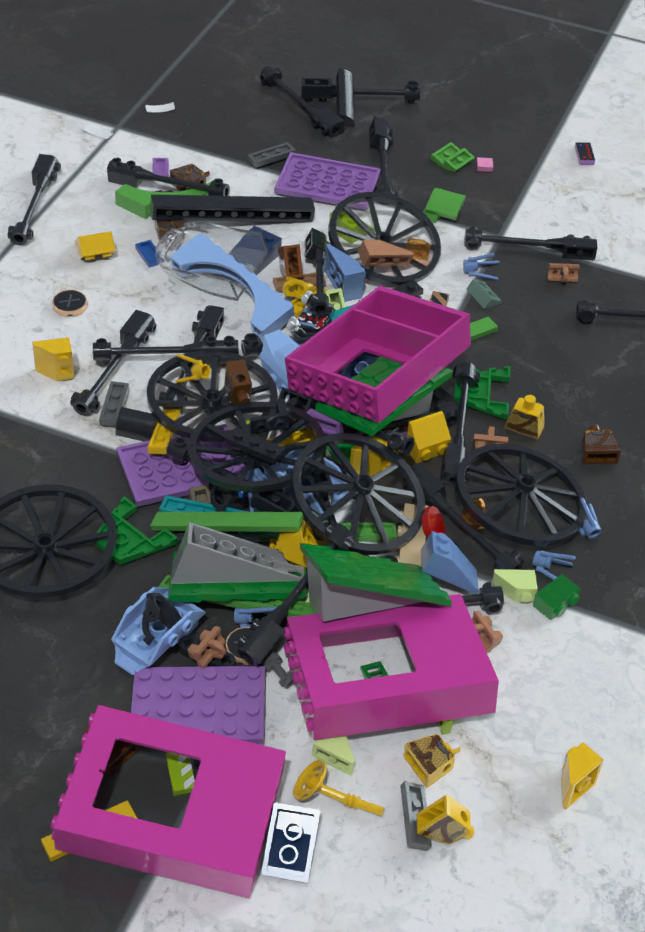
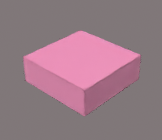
(485, 164)

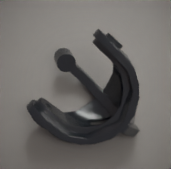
(227, 497)
(166, 614)

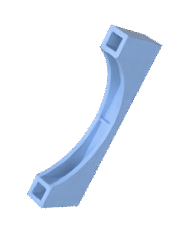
(203, 255)

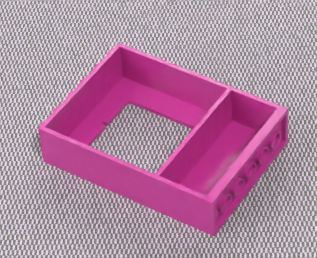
(387, 325)
(449, 660)
(222, 822)

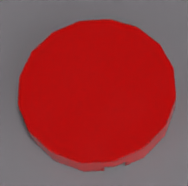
(432, 521)

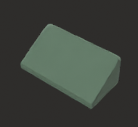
(483, 294)

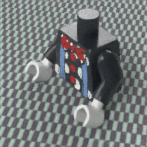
(307, 323)

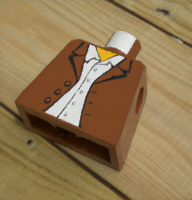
(290, 261)

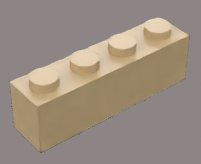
(411, 551)

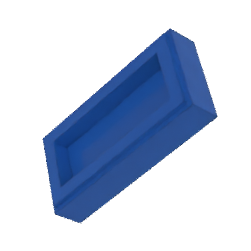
(147, 252)

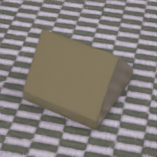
(200, 493)

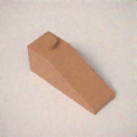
(383, 254)

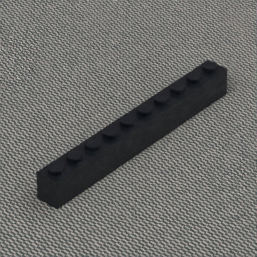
(231, 208)

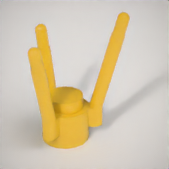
(199, 371)

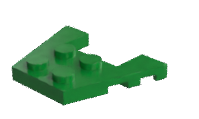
(480, 393)
(130, 541)

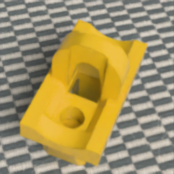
(296, 287)

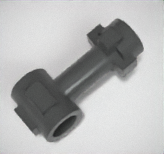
(272, 662)

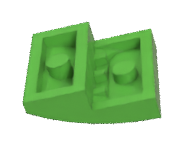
(452, 157)
(445, 203)

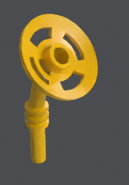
(315, 784)

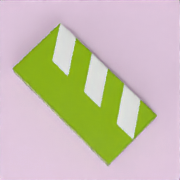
(180, 773)

